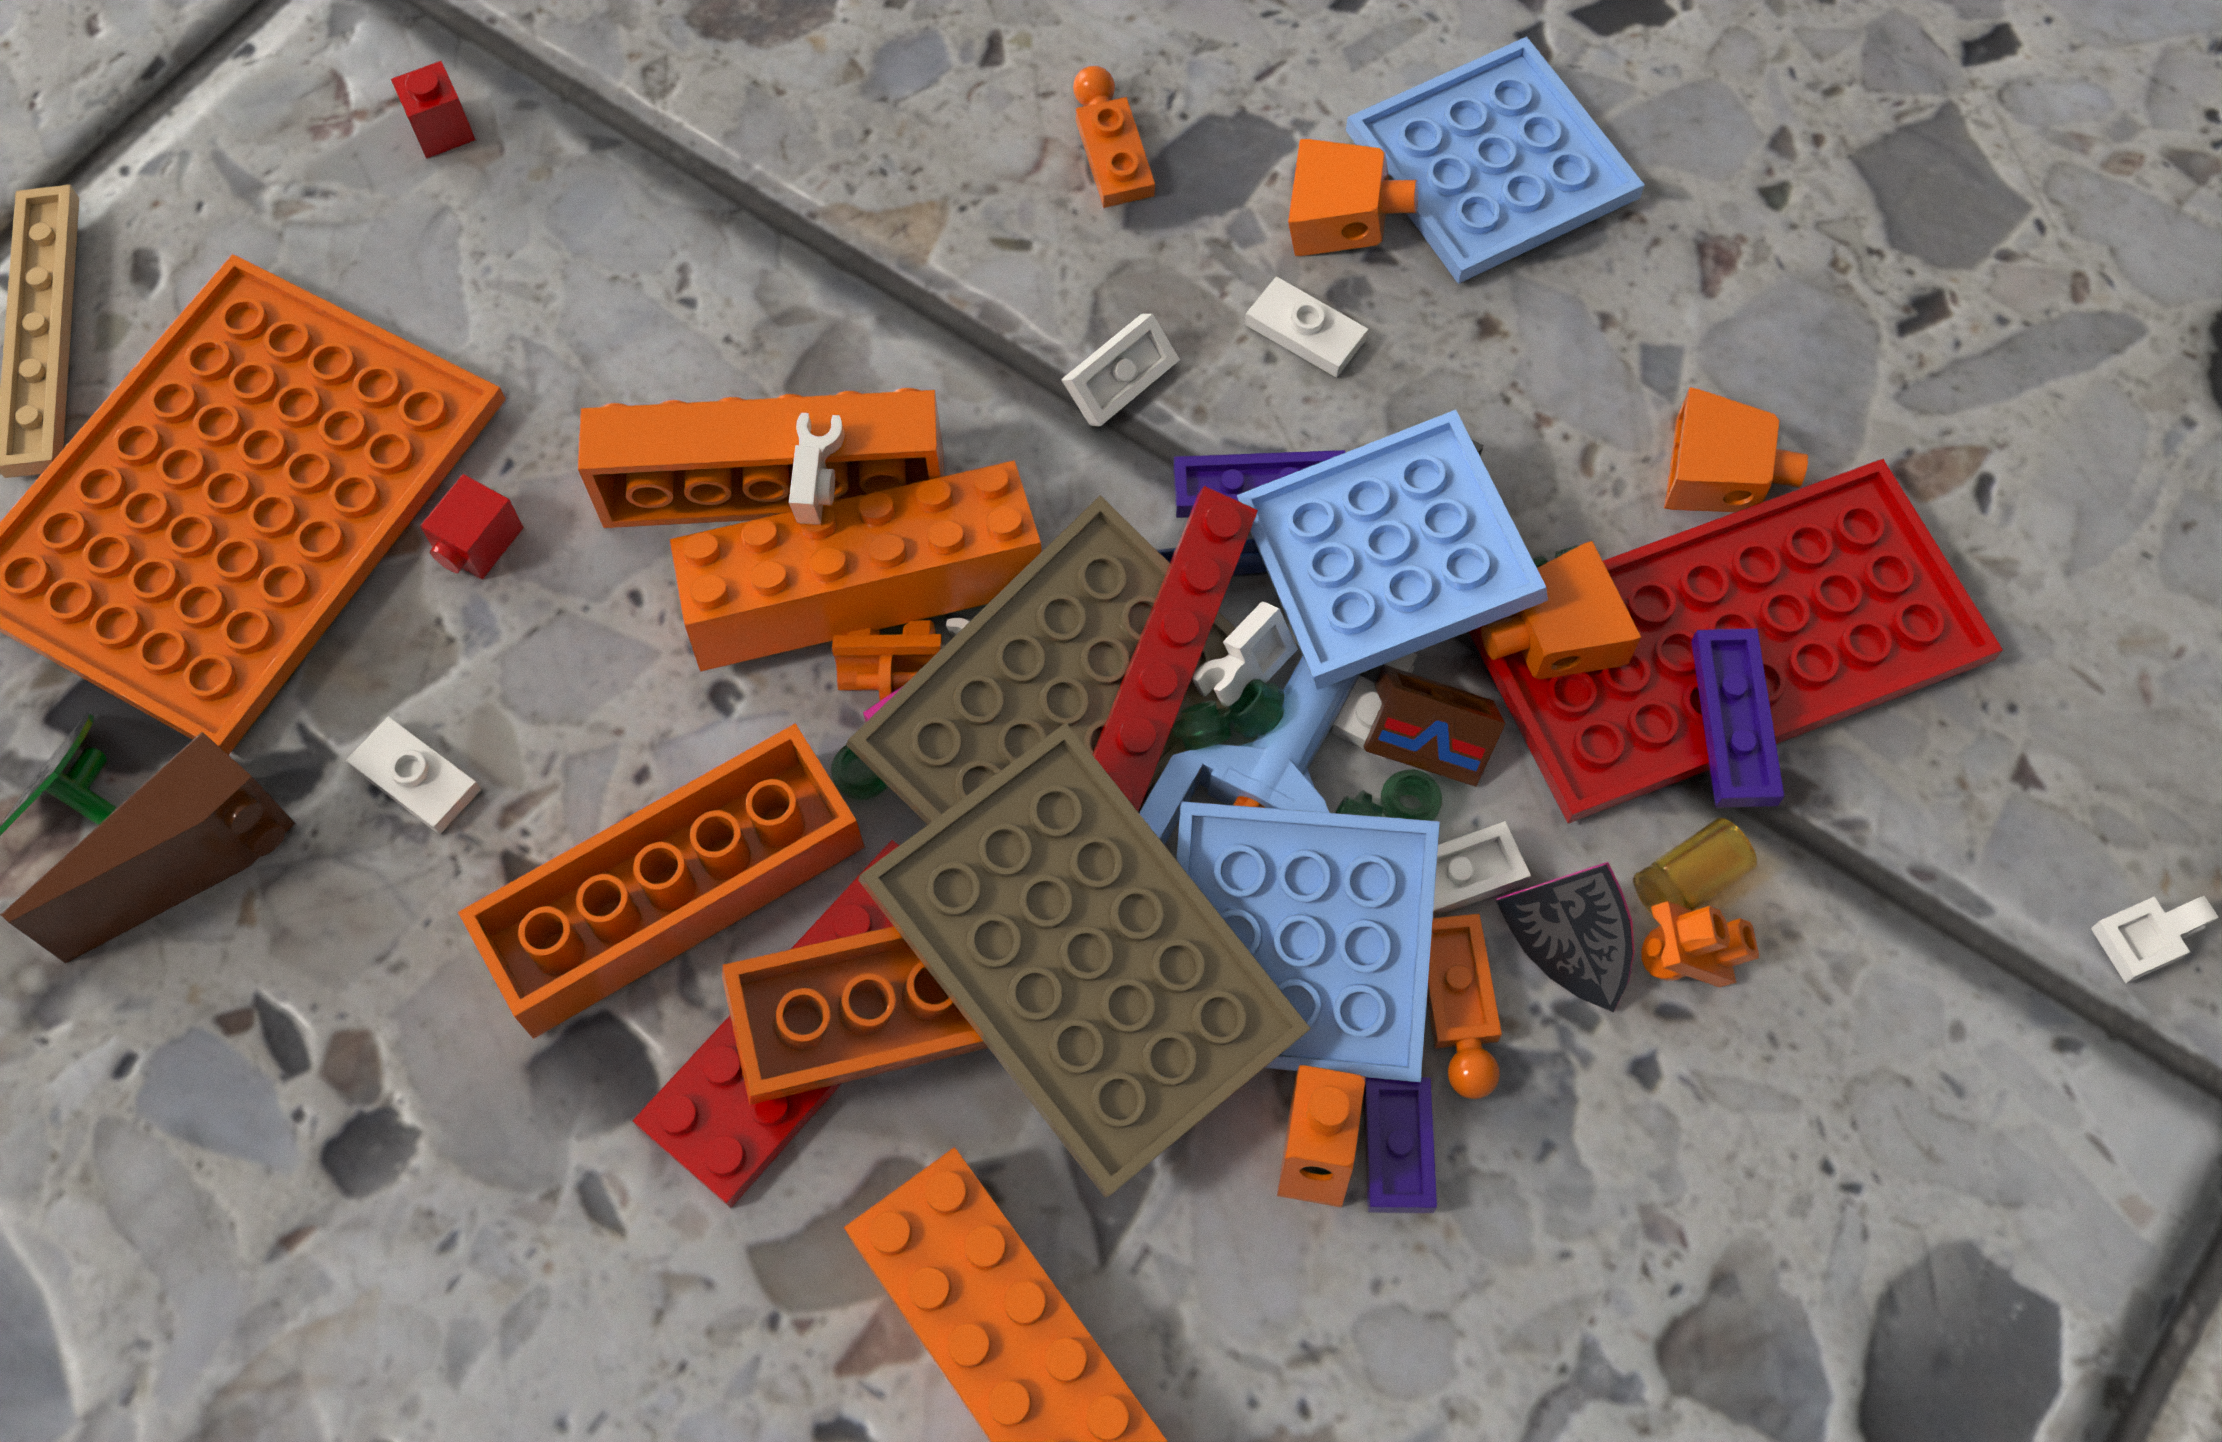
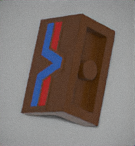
(1433, 726)

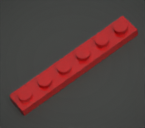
(1172, 641)

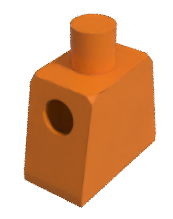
(1343, 197)
(1727, 456)
(1577, 628)
(1321, 1134)

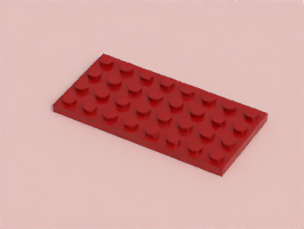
(1845, 614)

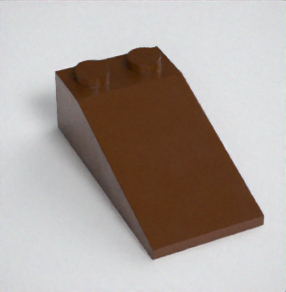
(159, 848)

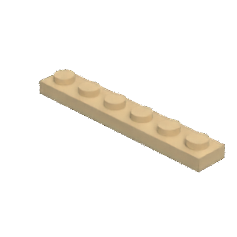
(37, 329)

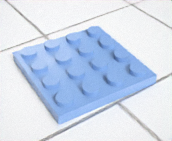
(1497, 158)
(1391, 549)
(1333, 918)

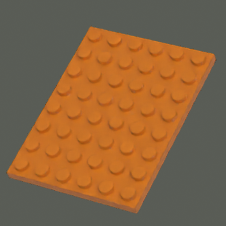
(231, 500)

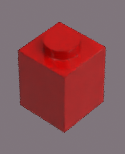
(433, 109)
(471, 527)

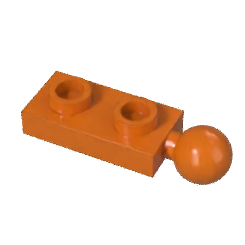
(1111, 140)
(1463, 1003)

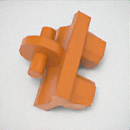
(884, 662)
(1697, 944)

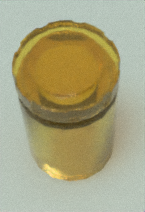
(1697, 867)

